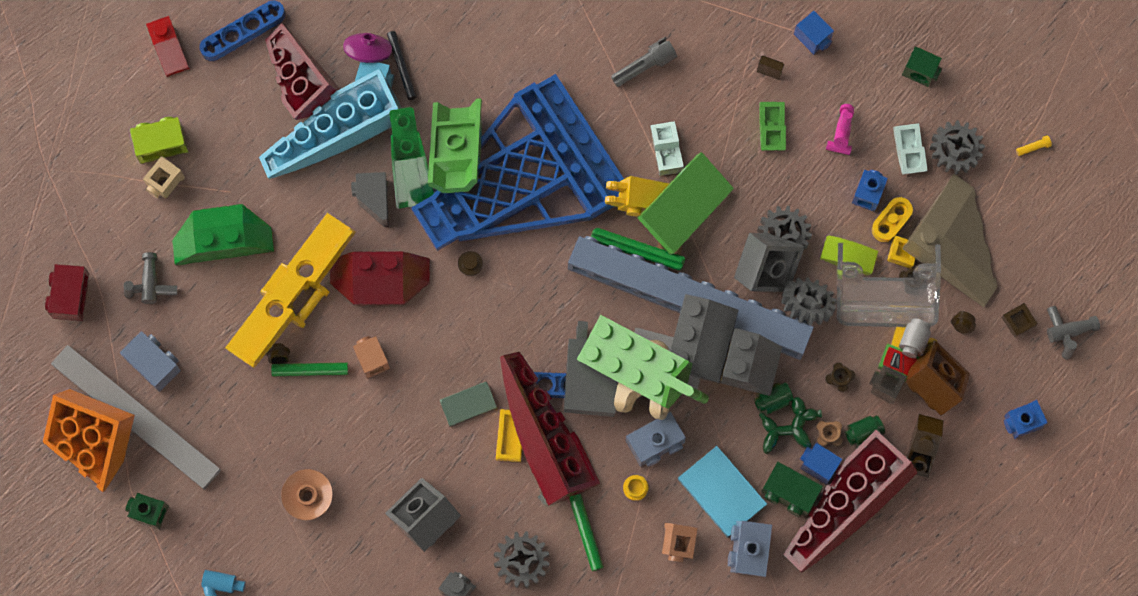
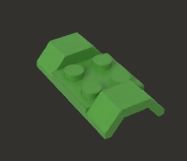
(455, 147)

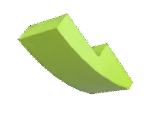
(852, 252)

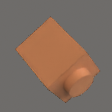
(370, 356)

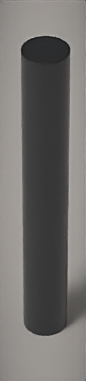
(401, 65)

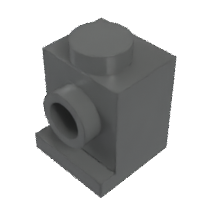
(456, 585)

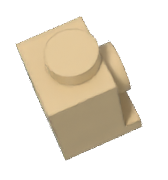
(163, 171)

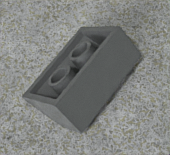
(704, 336)

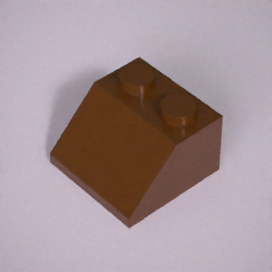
(938, 379)

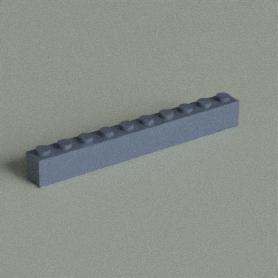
(669, 289)

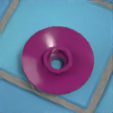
(367, 47)

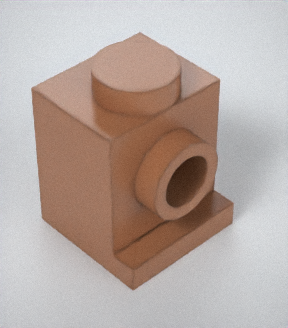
(686, 537)

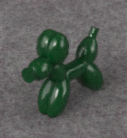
(801, 437)

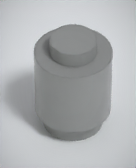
(915, 338)

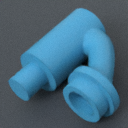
(221, 582)

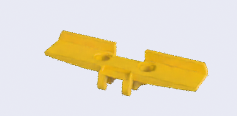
(285, 285)

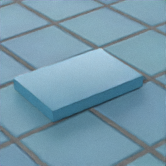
(721, 490)

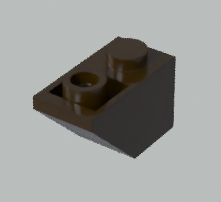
(925, 443)

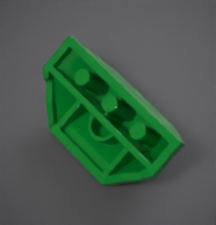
(221, 235)

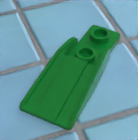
(408, 160)

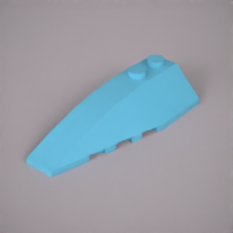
(343, 122)

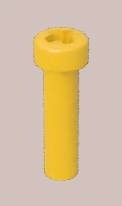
(1045, 142)

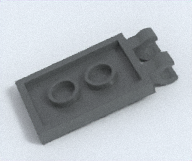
(586, 388)

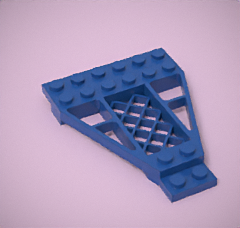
(573, 151)

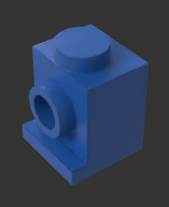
(1034, 415)

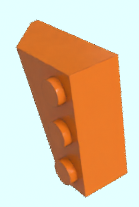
(88, 435)

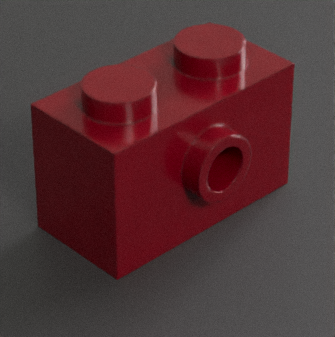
(67, 292)

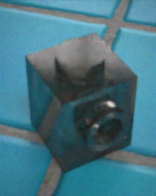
(887, 384)

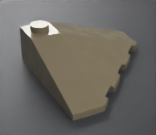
(958, 229)

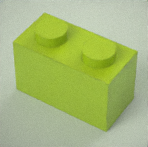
(158, 139)

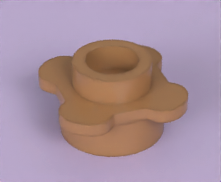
(833, 427)

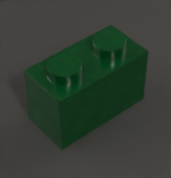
(791, 490)

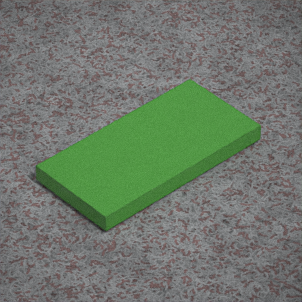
(685, 203)

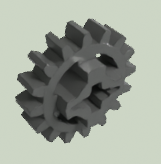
(966, 151)
(775, 226)
(808, 301)
(509, 561)

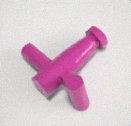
(843, 131)

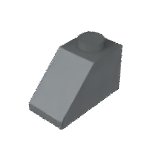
(372, 195)

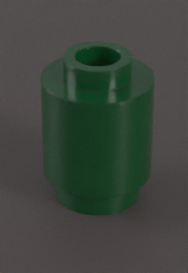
(778, 399)
(863, 428)

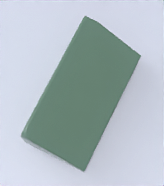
(468, 403)

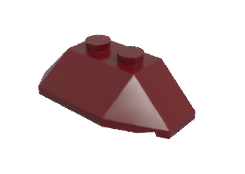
(380, 277)

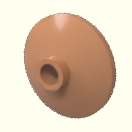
(301, 483)

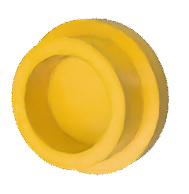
(635, 487)

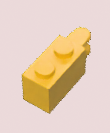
(634, 194)

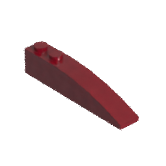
(549, 447)
(854, 496)

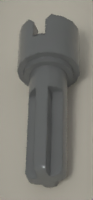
(658, 54)

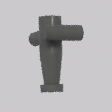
(149, 282)
(1068, 330)

